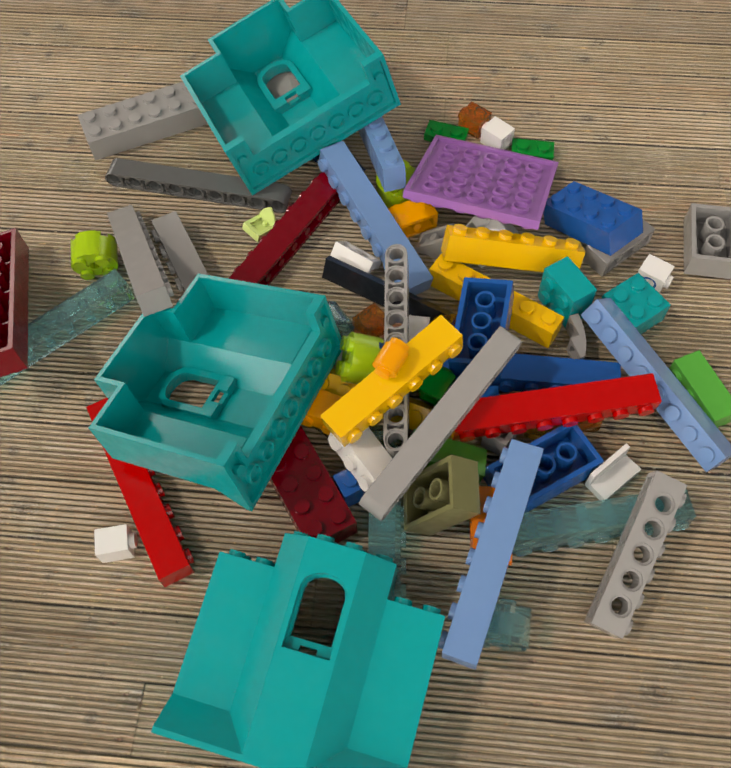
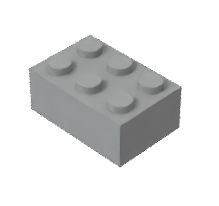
(707, 241)

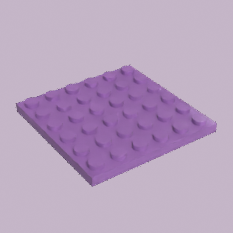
(483, 181)

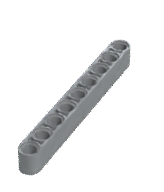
(396, 314)
(439, 424)

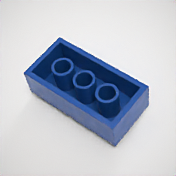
(593, 217)
(481, 311)
(564, 463)

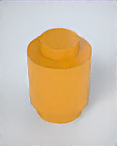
(391, 358)

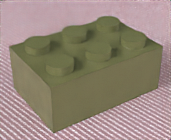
(442, 496)

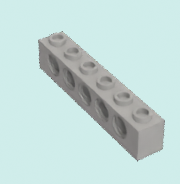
(673, 497)

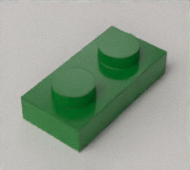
(448, 130)
(534, 148)

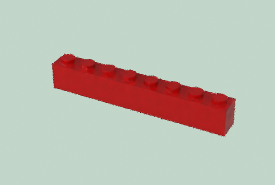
(560, 406)
(151, 516)

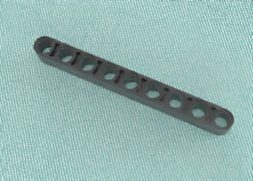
(195, 185)

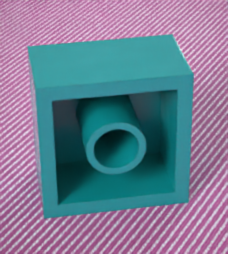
(566, 289)
(639, 302)

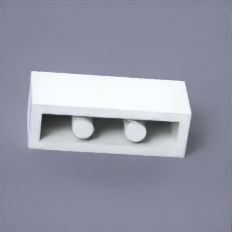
(363, 458)

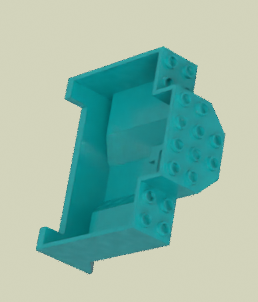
(339, 90)
(259, 349)
(273, 707)

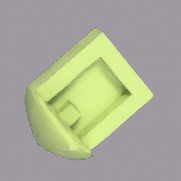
(260, 224)

